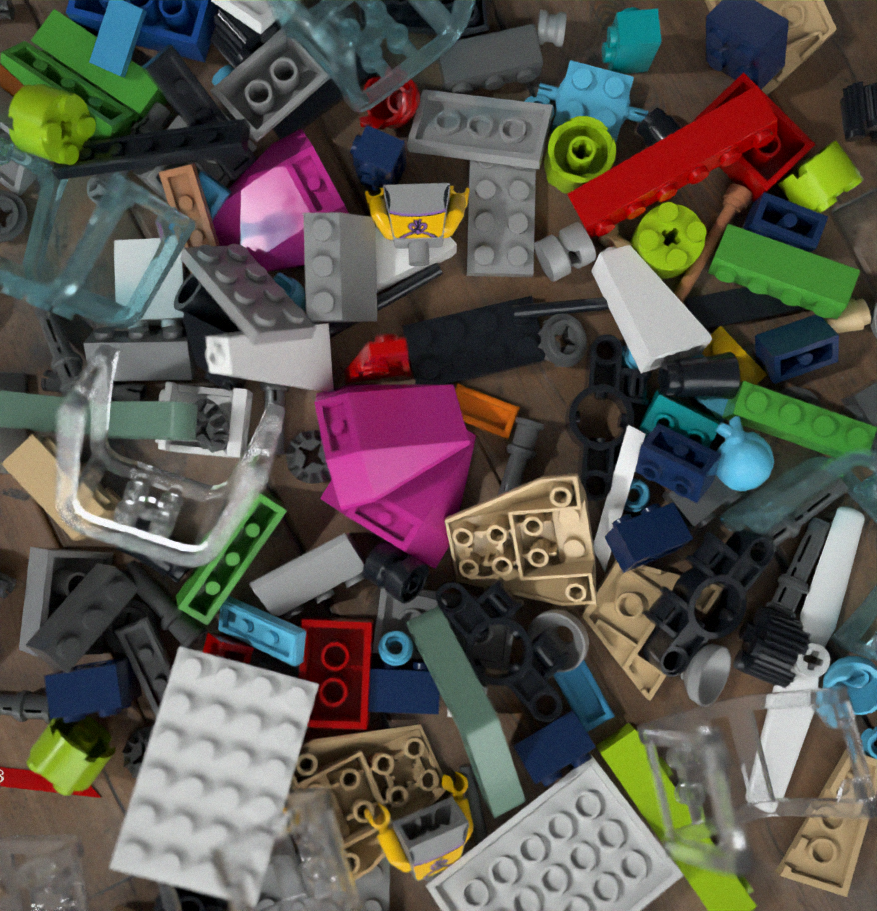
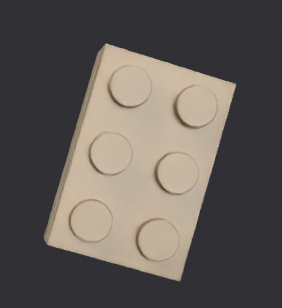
(36, 470)

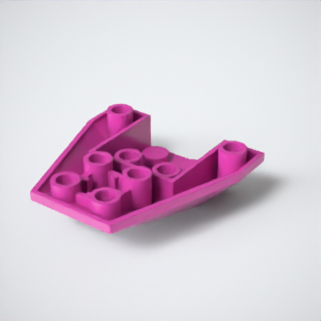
(270, 203)
(386, 436)
(416, 511)

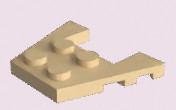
(807, 31)
(623, 627)

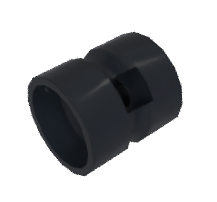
(396, 572)

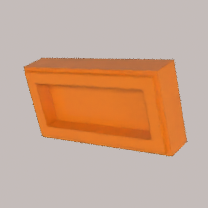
(486, 412)

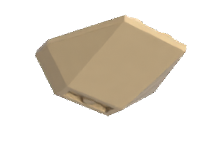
(532, 539)
(366, 769)

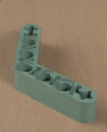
(127, 418)
(470, 711)

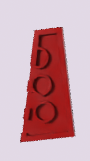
(379, 360)

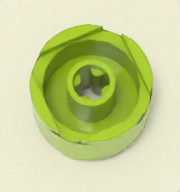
(50, 123)
(578, 136)
(821, 179)
(678, 226)
(71, 754)

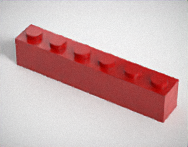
(675, 162)

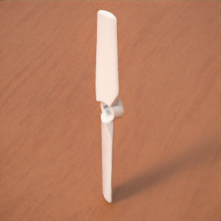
(787, 727)

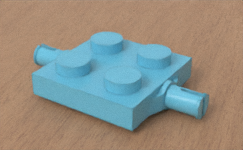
(593, 94)

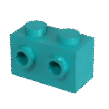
(632, 40)
(679, 418)

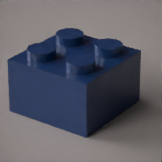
(746, 40)
(92, 688)

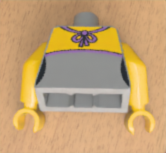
(417, 216)
(430, 837)

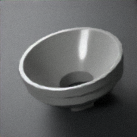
(551, 620)
(707, 674)

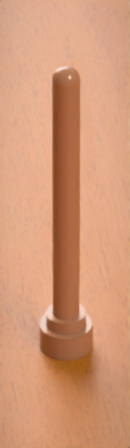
(735, 199)

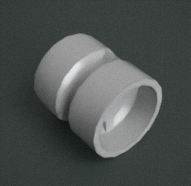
(567, 250)

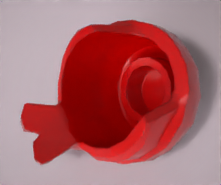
(393, 110)

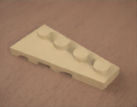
(828, 847)

